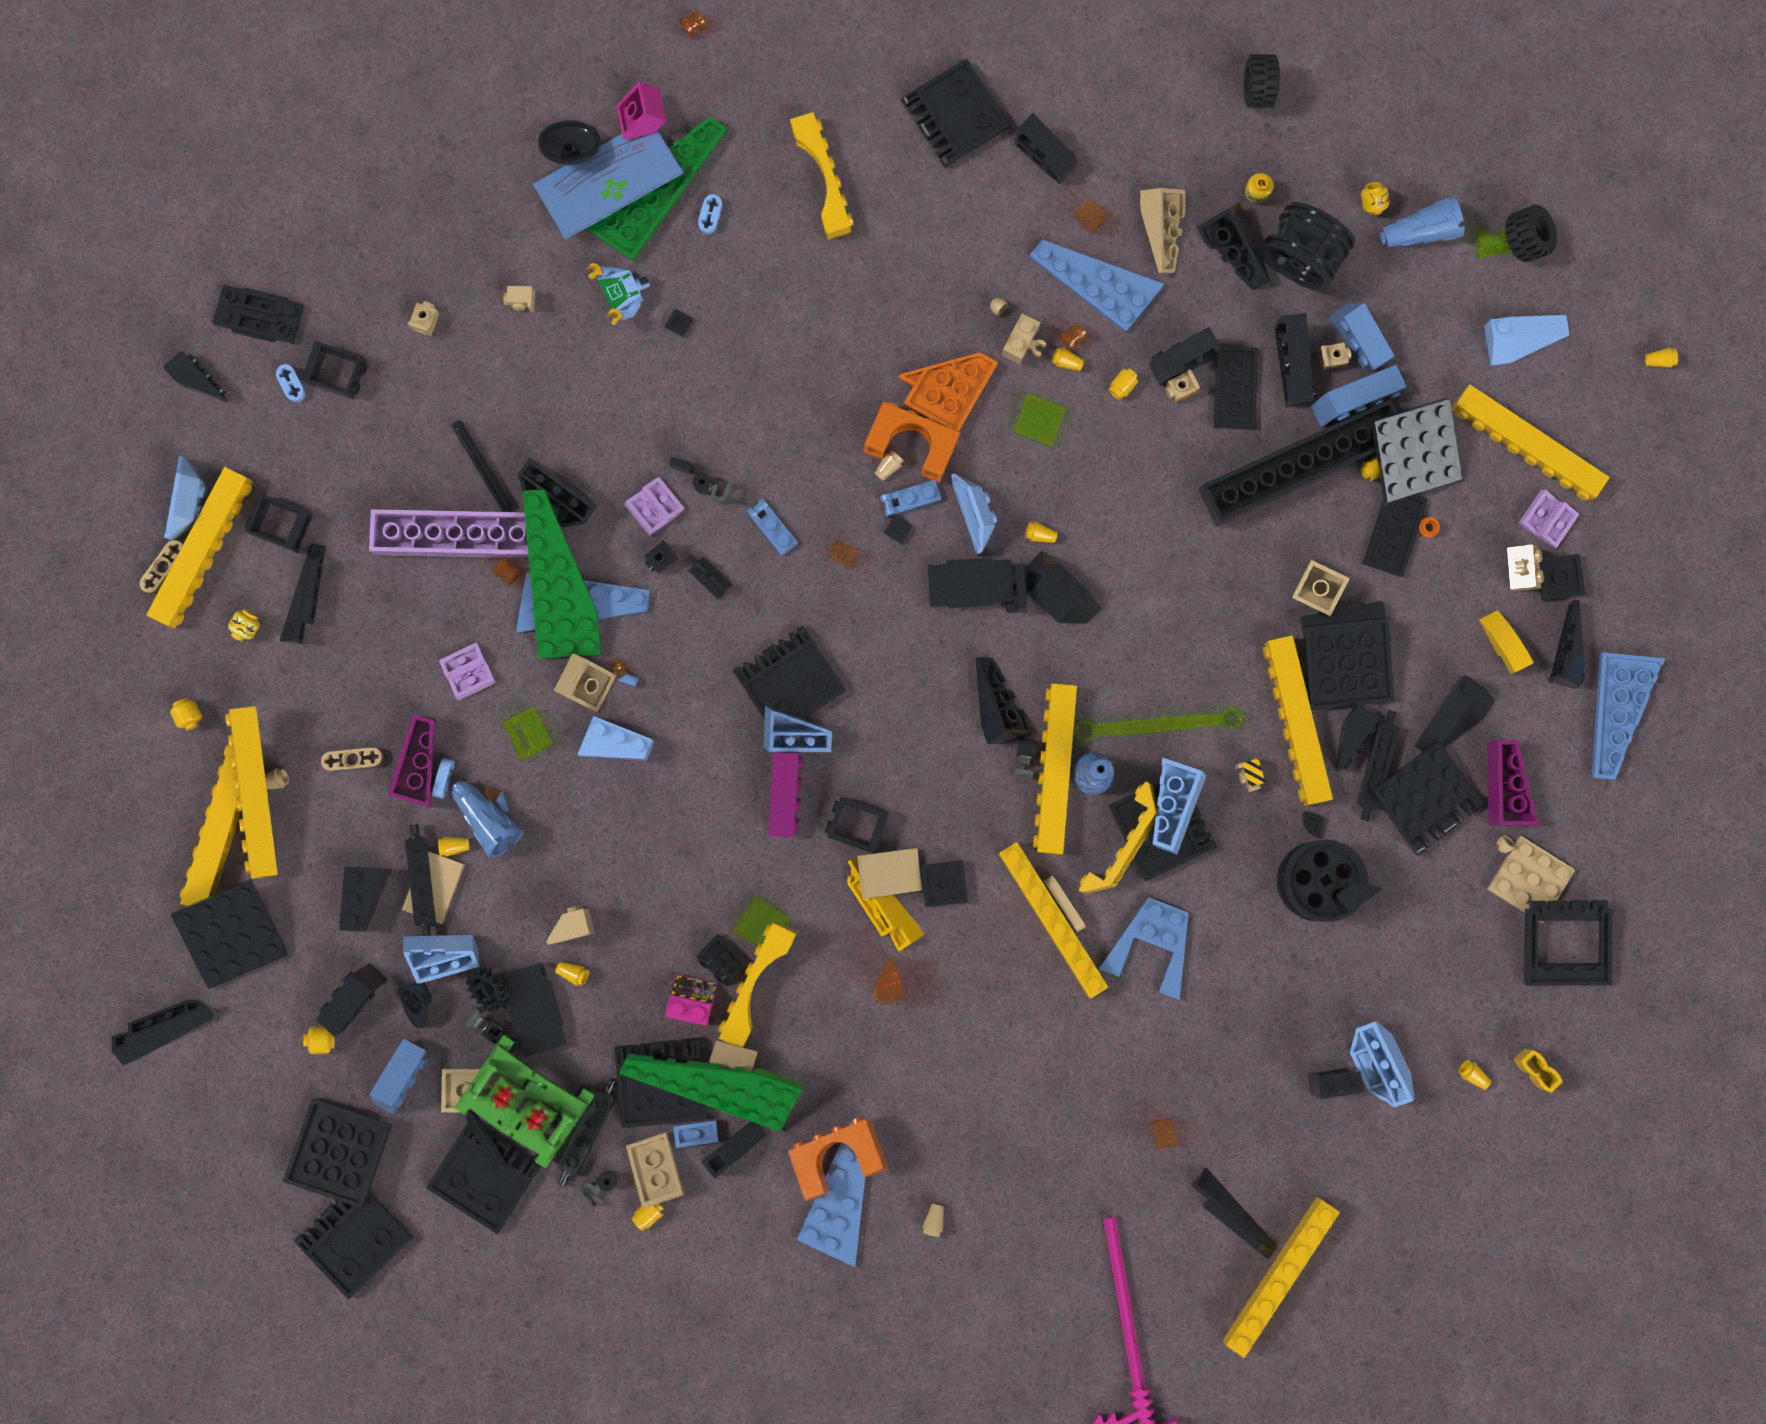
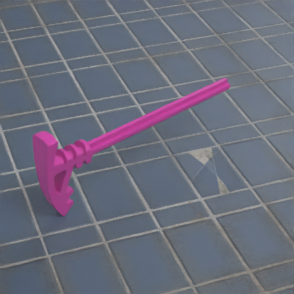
(1139, 1389)

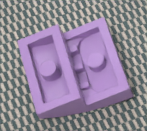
(654, 506)
(1548, 518)
(467, 671)

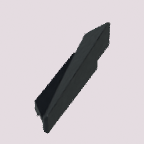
(305, 597)
(158, 1029)
(1231, 1213)

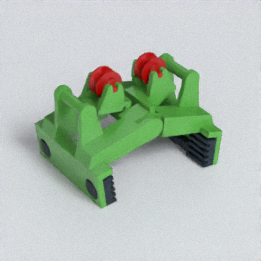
(533, 1120)

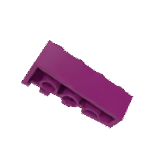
(416, 763)
(1507, 786)
(784, 794)

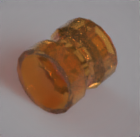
(694, 23)
(1073, 336)
(506, 571)

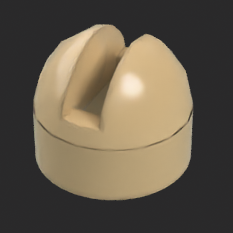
(998, 306)
(1505, 844)

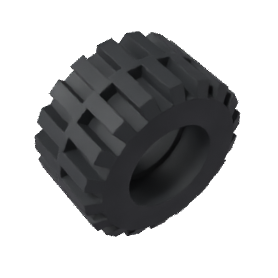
(1261, 80)
(1531, 233)

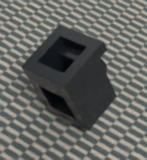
(668, 557)

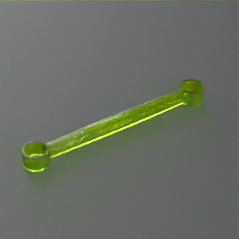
(1158, 724)

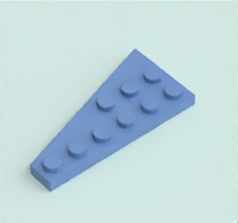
(1107, 288)
(608, 599)
(1621, 700)
(836, 1217)

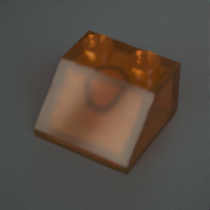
(888, 985)

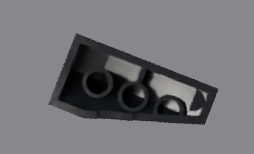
(1234, 239)
(1569, 657)
(1459, 711)
(998, 712)

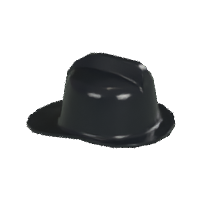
(415, 1001)

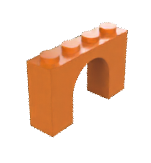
(893, 420)
(808, 1156)

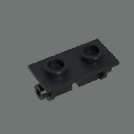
(709, 577)

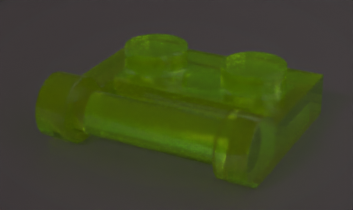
(533, 730)

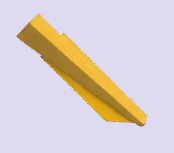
(885, 912)

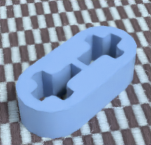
(705, 212)
(295, 381)
(443, 778)

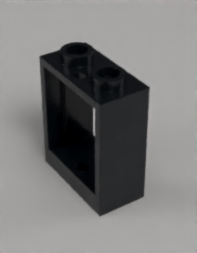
(315, 363)
(297, 532)
(837, 809)
(1329, 1083)

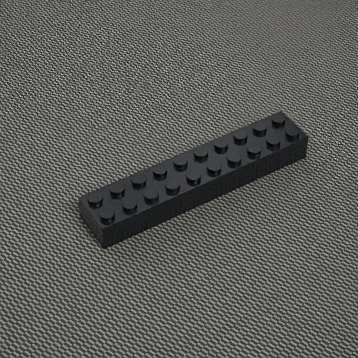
(1293, 466)

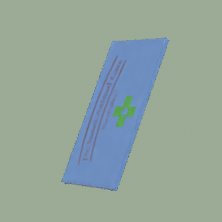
(607, 182)

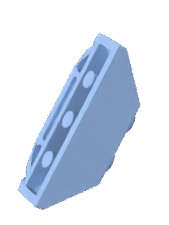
(186, 500)
(975, 511)
(1382, 1064)

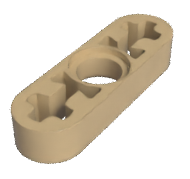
(167, 550)
(336, 755)
(1066, 906)

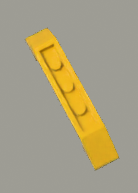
(1092, 883)

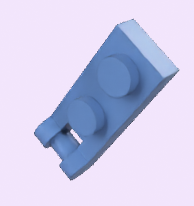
(911, 498)
(772, 527)

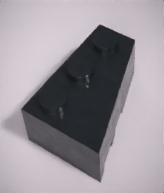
(1045, 149)
(350, 999)

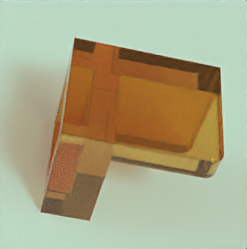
(1090, 216)
(843, 554)
(1163, 1133)

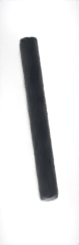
(481, 466)

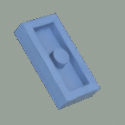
(696, 1133)

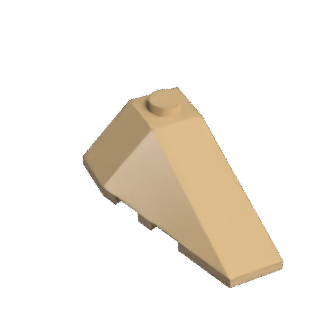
(1161, 215)

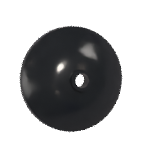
(569, 142)

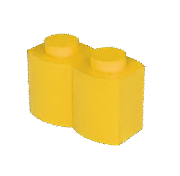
(1539, 1073)

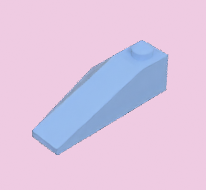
(1520, 336)

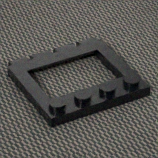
(1568, 973)

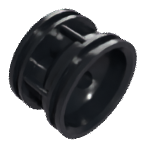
(1307, 246)
(1301, 858)

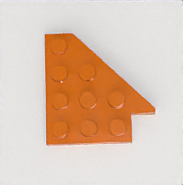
(949, 388)

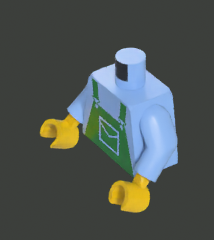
(620, 290)

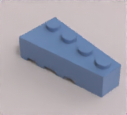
(1358, 396)

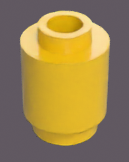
(1123, 383)
(1370, 469)
(648, 1216)

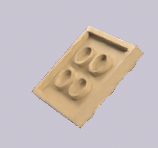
(1530, 876)

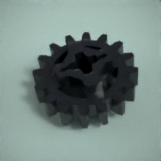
(487, 988)

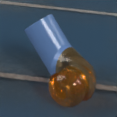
(621, 674)
(497, 798)

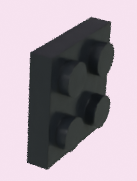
(1562, 577)
(944, 883)

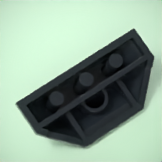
(569, 503)
(1059, 591)

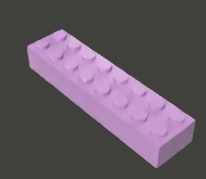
(448, 533)

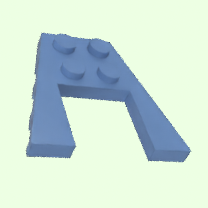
(1159, 926)

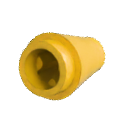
(1662, 358)
(1065, 359)
(1039, 533)
(452, 845)
(573, 973)
(1474, 1074)

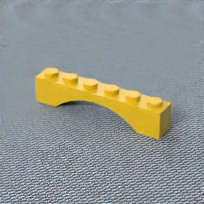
(808, 137)
(739, 1023)

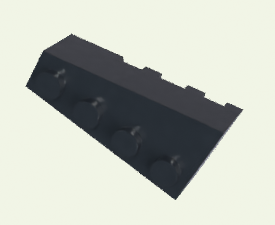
(1294, 359)

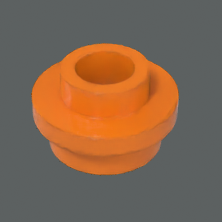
(1435, 527)

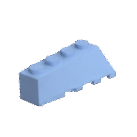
(1176, 802)

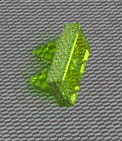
(1491, 245)

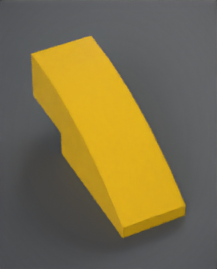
(1506, 642)

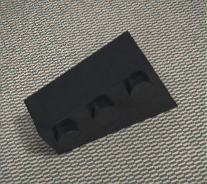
(1185, 356)
(360, 896)

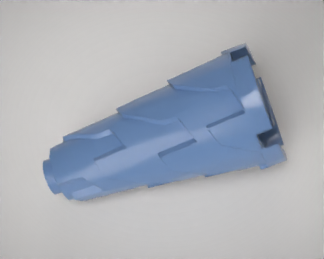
(1428, 225)
(1086, 776)
(490, 826)

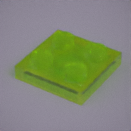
(1039, 420)
(755, 920)

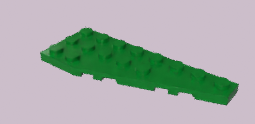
(635, 224)
(561, 601)
(743, 1093)

